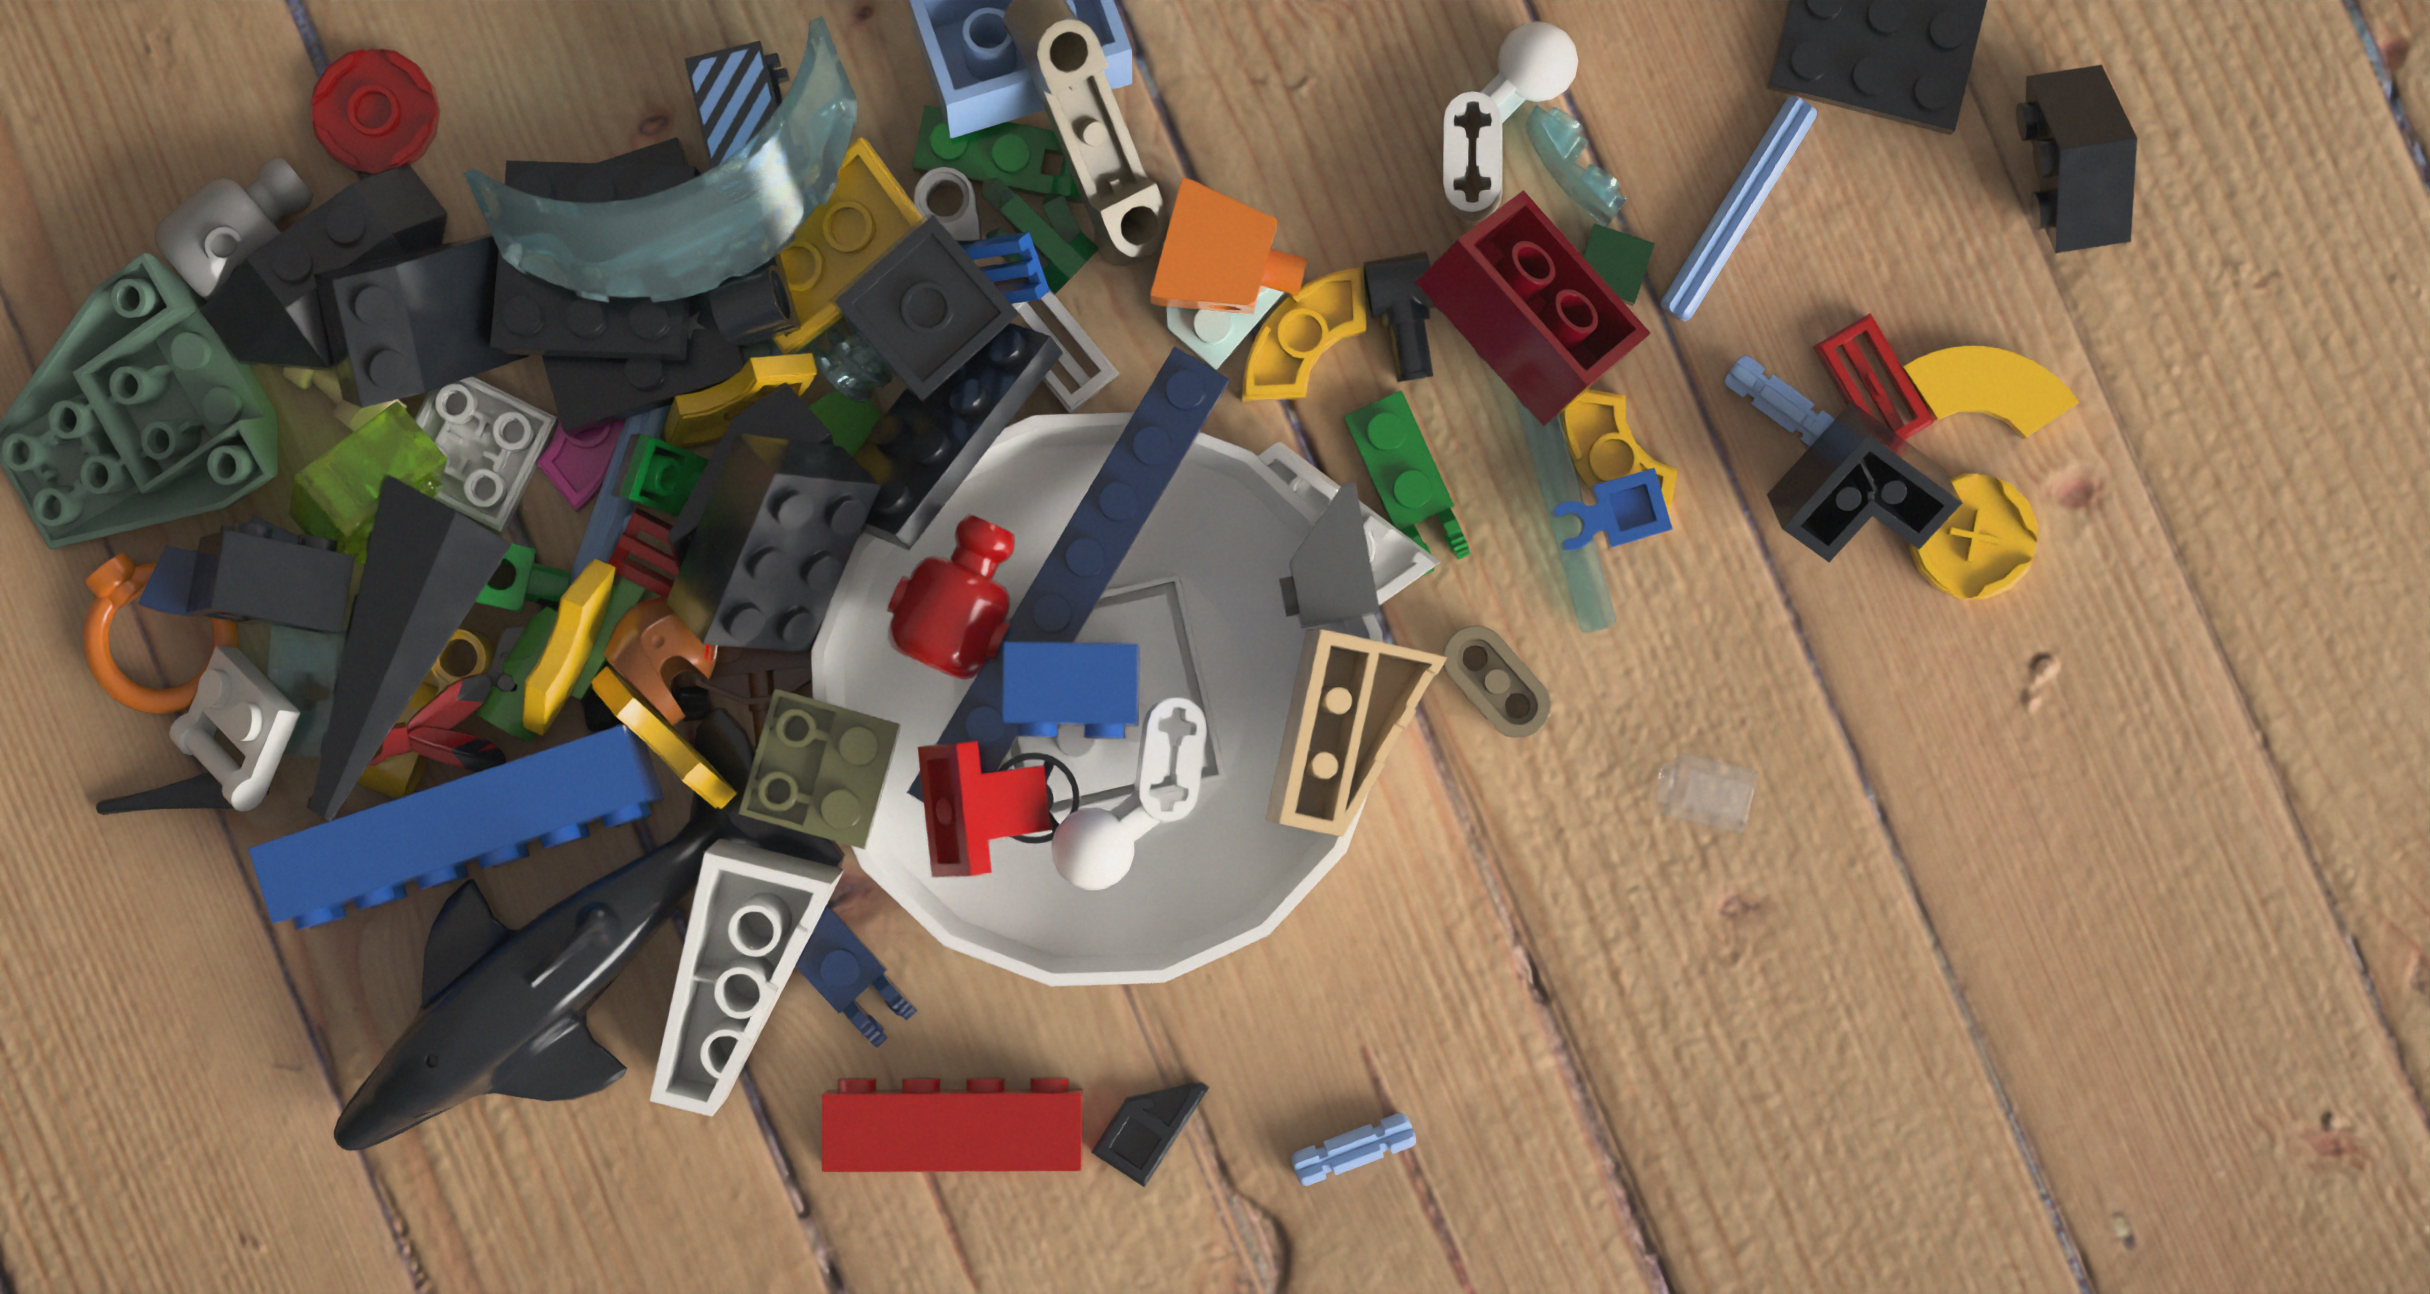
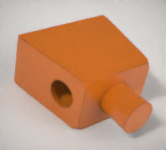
(1220, 254)

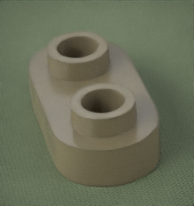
(1496, 681)

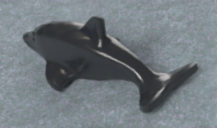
(512, 1005)

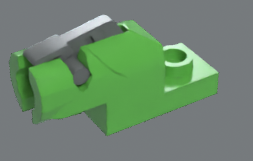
(522, 648)

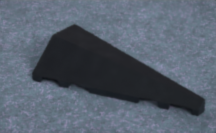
(413, 594)

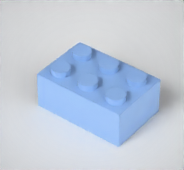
(981, 71)

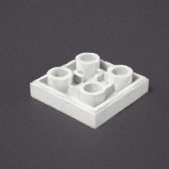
(488, 447)

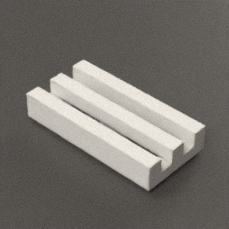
(1089, 387)

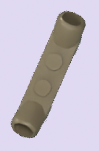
(1090, 129)

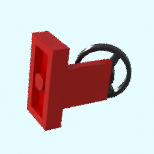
(972, 807)

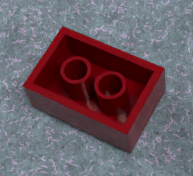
(1532, 307)

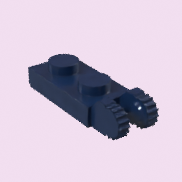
(843, 969)

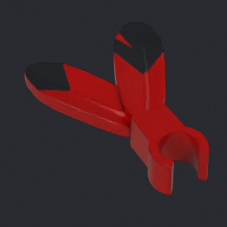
(431, 732)

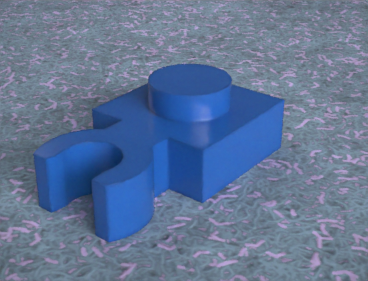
(1623, 509)

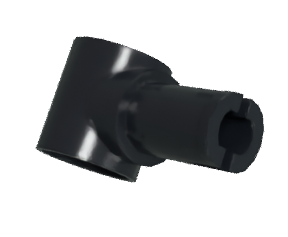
(1403, 310)

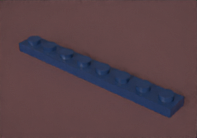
(1093, 542)

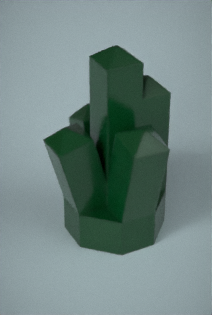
(1059, 245)

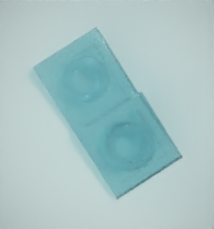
(1559, 146)

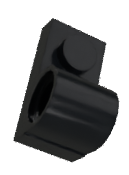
(755, 305)

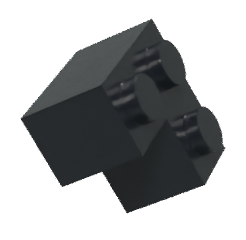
(2082, 158)
(1860, 473)
(262, 580)

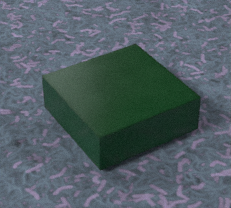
(1618, 260)

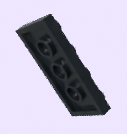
(932, 444)

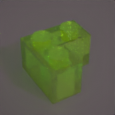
(340, 489)

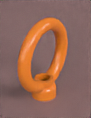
(114, 587)

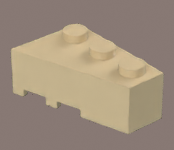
(1341, 725)

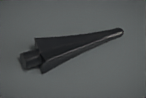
(193, 793)

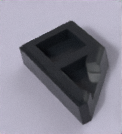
(1147, 1129)

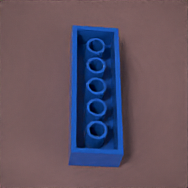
(455, 824)

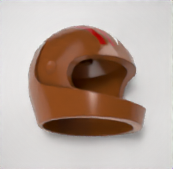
(652, 648)

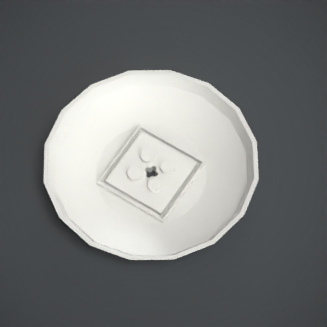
(1208, 628)

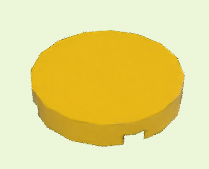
(1983, 543)

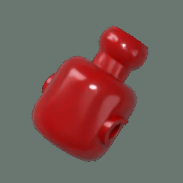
(951, 607)

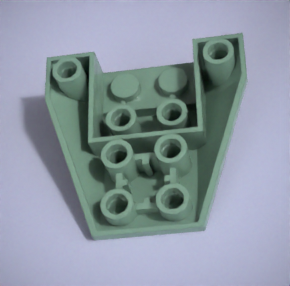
(137, 415)

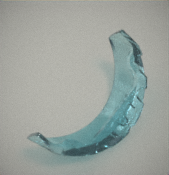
(701, 229)

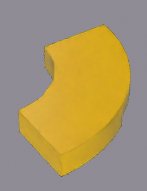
(1300, 332)
(1990, 383)
(708, 413)
(1604, 444)
(568, 647)
(662, 738)

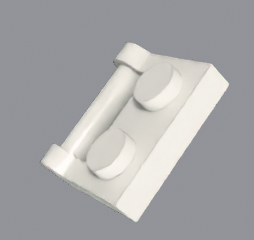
(250, 713)

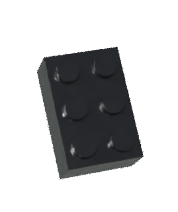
(772, 543)

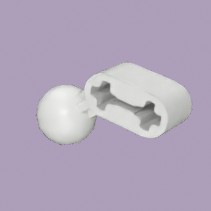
(1533, 65)
(1096, 844)

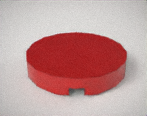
(374, 111)

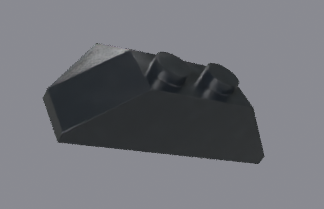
(272, 302)

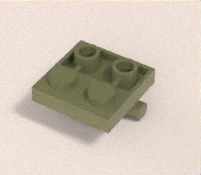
(820, 769)

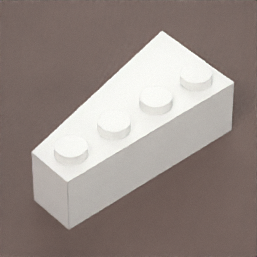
(737, 955)

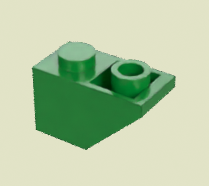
(657, 475)

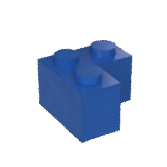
(1071, 685)

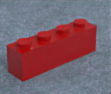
(952, 1128)

